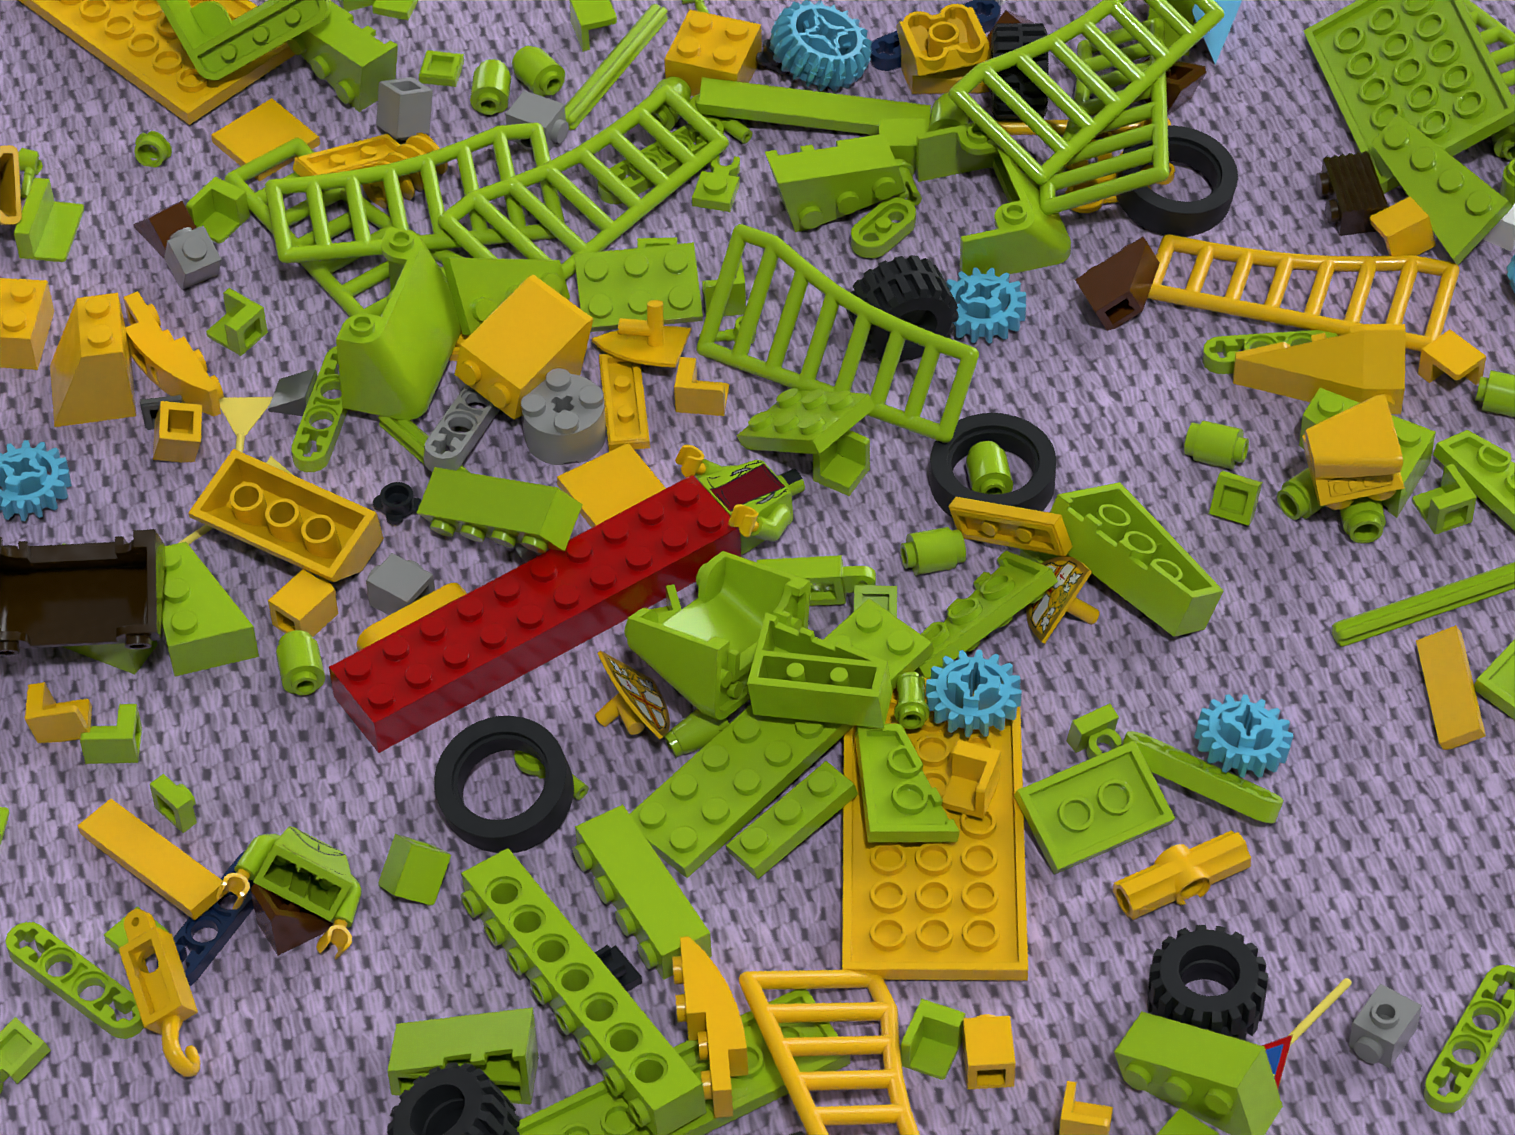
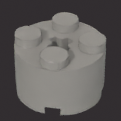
(564, 418)

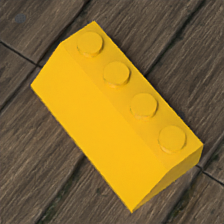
(289, 517)

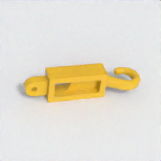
(162, 995)

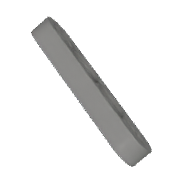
(460, 443)

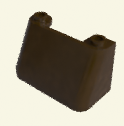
(82, 593)

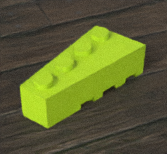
(1137, 557)

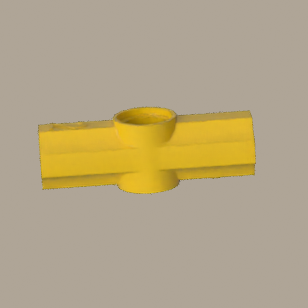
(1182, 874)

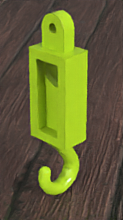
(827, 575)

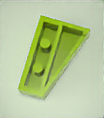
(347, 57)
(199, 617)
(816, 680)

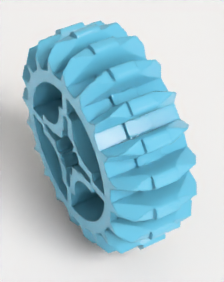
(820, 45)

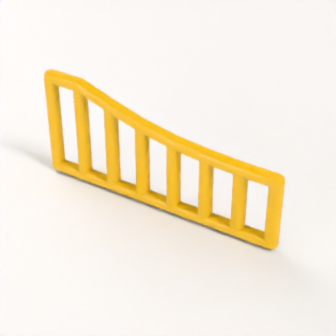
(1325, 267)
(784, 1049)

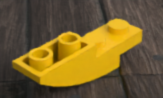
(169, 361)
(711, 1020)

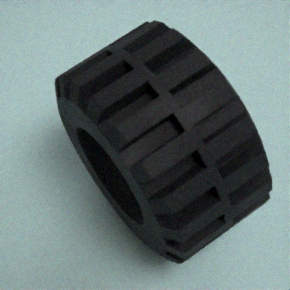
(1007, 38)
(911, 292)
(1212, 957)
(454, 1103)

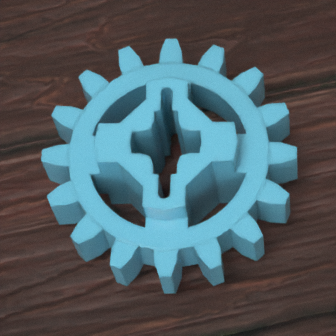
(984, 304)
(26, 481)
(994, 698)
(1243, 735)

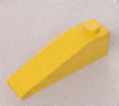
(1351, 365)

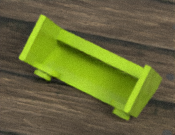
(223, 46)
(1023, 232)

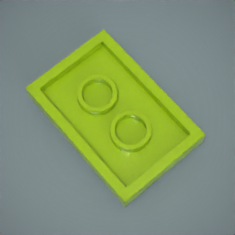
(624, 280)
(805, 421)
(1094, 807)

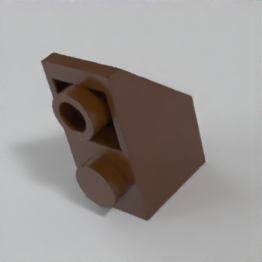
(1120, 284)

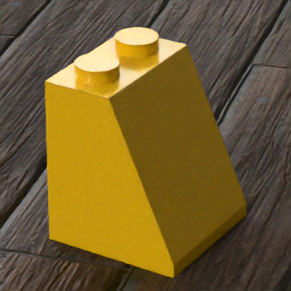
(522, 343)
(93, 365)

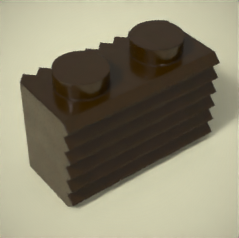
(1350, 192)

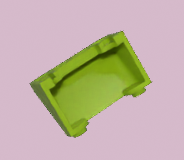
(398, 358)
(713, 640)

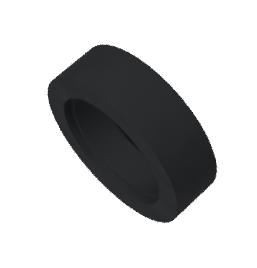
(1181, 217)
(1012, 435)
(487, 738)

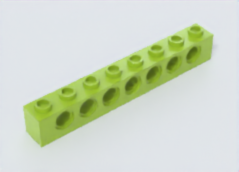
(583, 994)

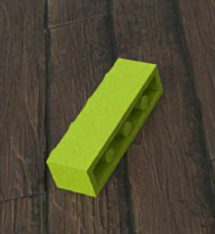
(499, 510)
(639, 888)

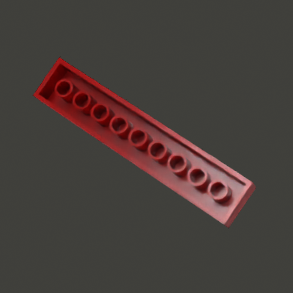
(531, 614)

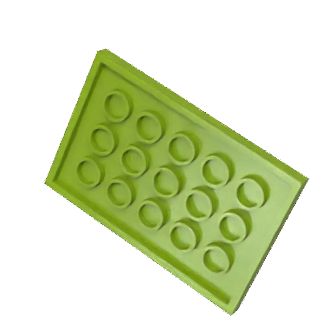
(1414, 63)

